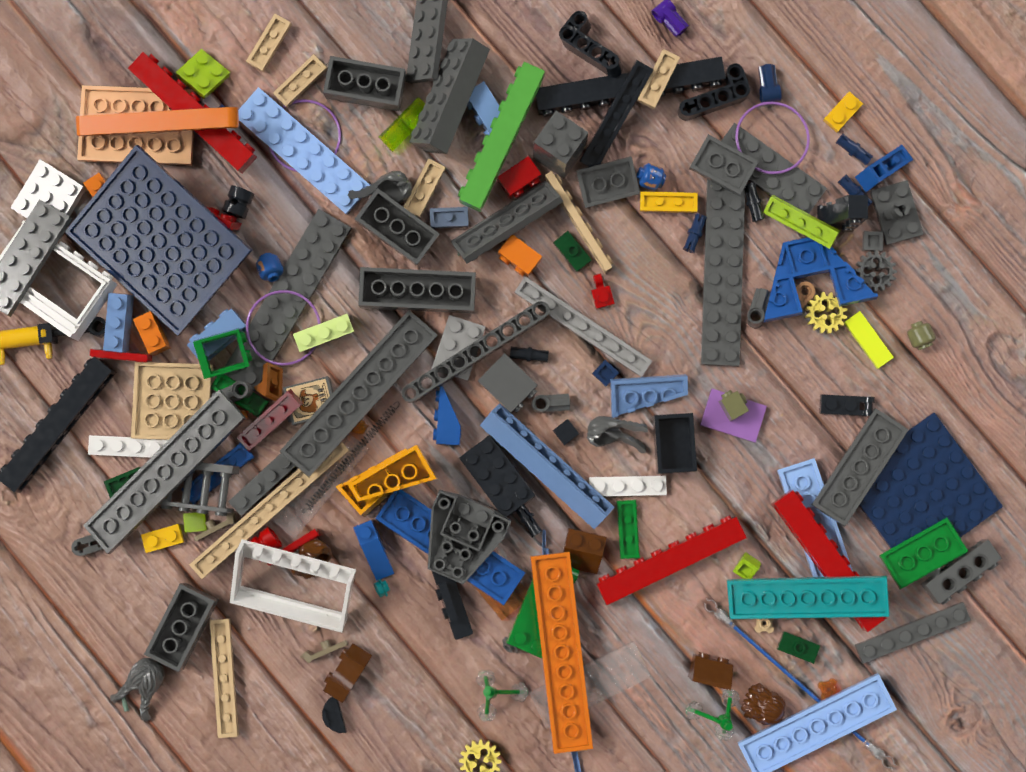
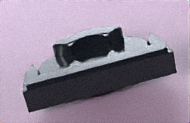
(333, 716)

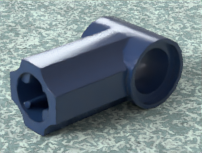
(770, 89)

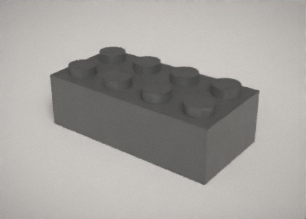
(365, 83)
(396, 226)
(181, 627)

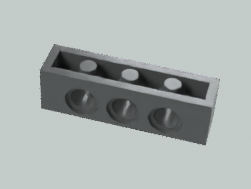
(989, 561)

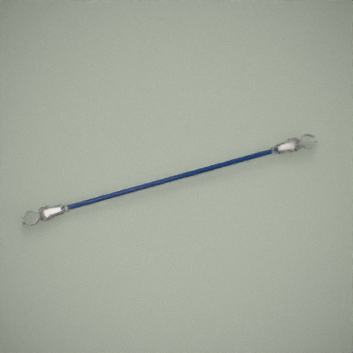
(721, 615)

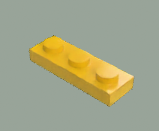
(668, 202)

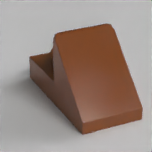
(271, 382)

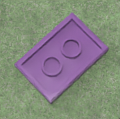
(743, 427)

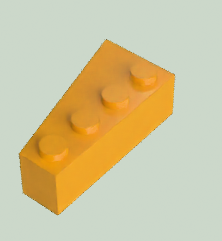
(398, 473)
(366, 506)

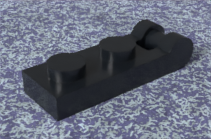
(845, 405)

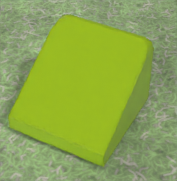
(194, 522)
(747, 566)

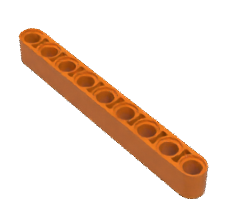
(157, 121)

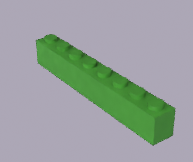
(502, 136)

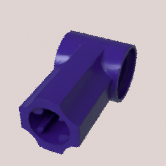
(666, 14)

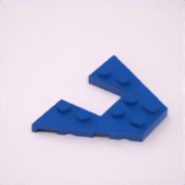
(808, 258)

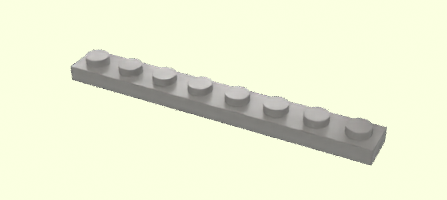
(584, 327)

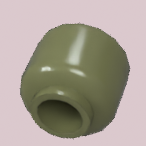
(921, 335)

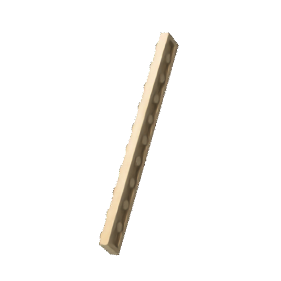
(261, 515)

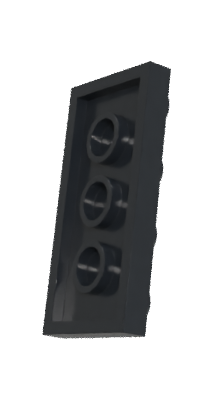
(497, 476)

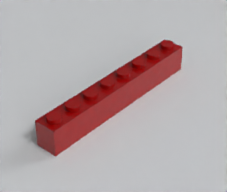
(177, 98)
(816, 544)
(670, 560)

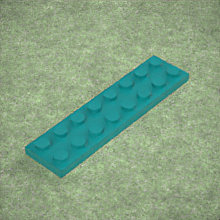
(808, 597)

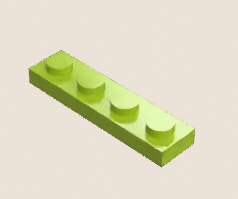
(801, 221)

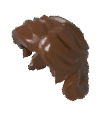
(314, 549)
(763, 705)

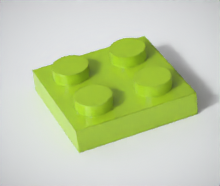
(202, 74)

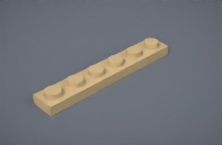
(583, 229)
(224, 678)

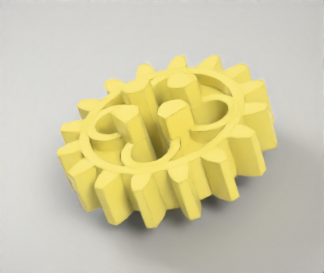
(833, 318)
(476, 749)

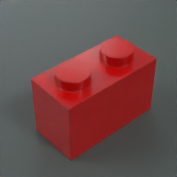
(519, 178)

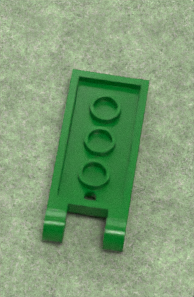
(525, 628)

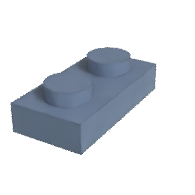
(449, 217)

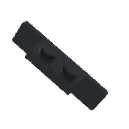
(453, 606)

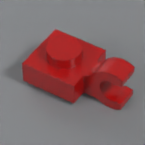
(601, 295)

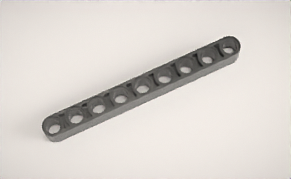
(485, 351)

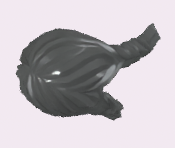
(393, 184)
(606, 430)
(146, 677)

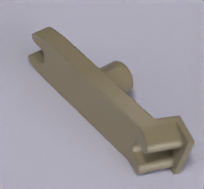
(212, 527)
(327, 648)

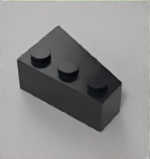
(845, 213)

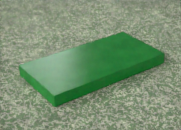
(923, 553)

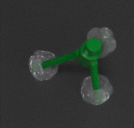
(486, 680)
(724, 728)

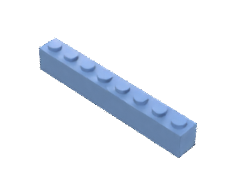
(547, 466)

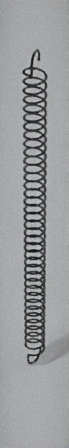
(352, 458)

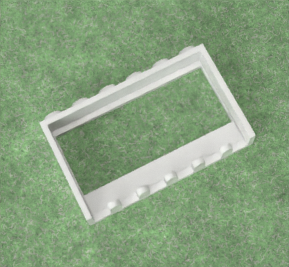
(54, 314)
(285, 606)

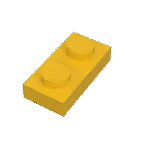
(843, 112)
(162, 538)

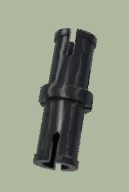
(753, 202)
(529, 354)
(528, 520)

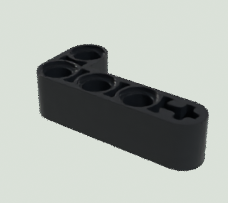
(593, 48)
(712, 96)

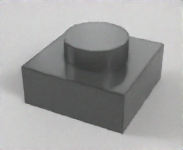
(872, 241)

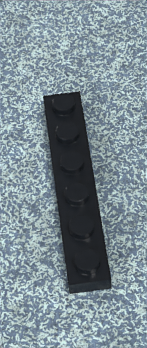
(616, 114)

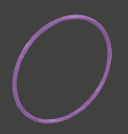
(804, 123)
(338, 126)
(247, 326)

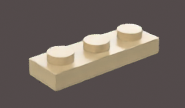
(269, 42)
(658, 79)
(300, 81)
(424, 187)

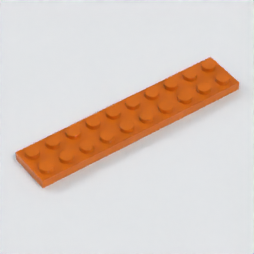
(561, 652)

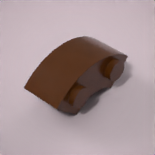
(347, 673)

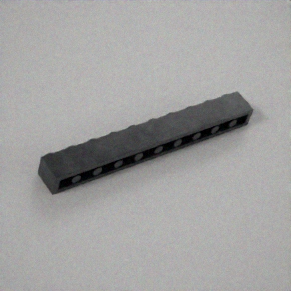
(604, 89)

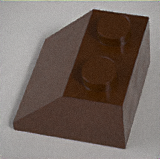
(585, 550)
(711, 671)

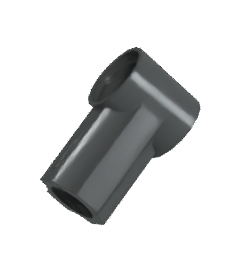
(758, 307)
(233, 394)
(553, 403)

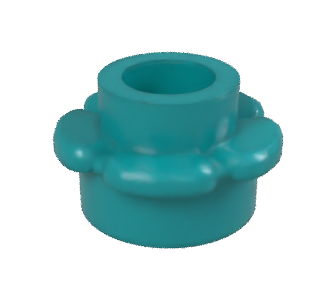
(381, 588)

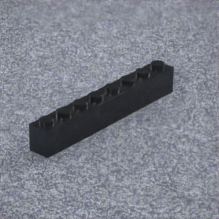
(56, 424)

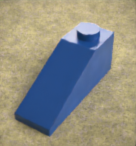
(883, 168)
(373, 549)

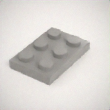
(457, 336)

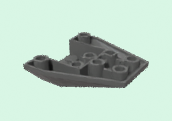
(462, 535)

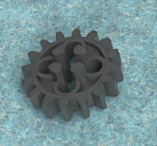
(883, 263)

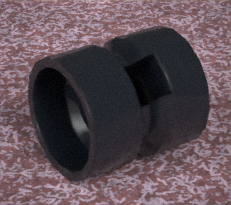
(238, 202)

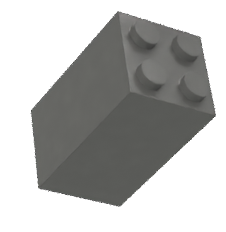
(560, 144)

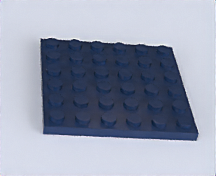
(925, 484)

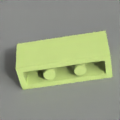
(323, 332)

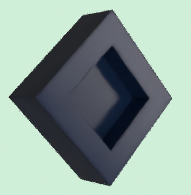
(605, 373)

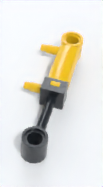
(40, 334)

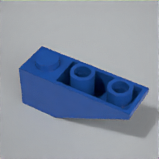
(448, 426)

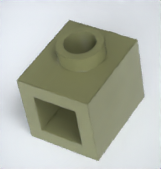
(733, 404)

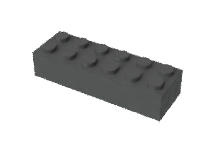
(449, 95)
(417, 290)

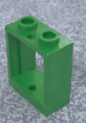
(203, 360)

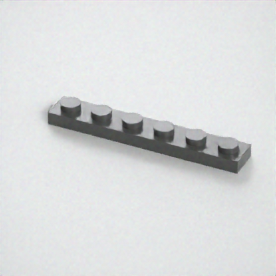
(912, 632)

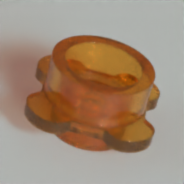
(361, 427)
(828, 684)

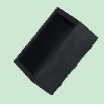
(674, 443)

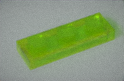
(402, 126)

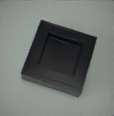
(565, 432)

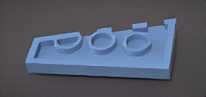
(641, 392)

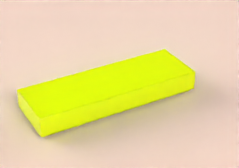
(868, 340)

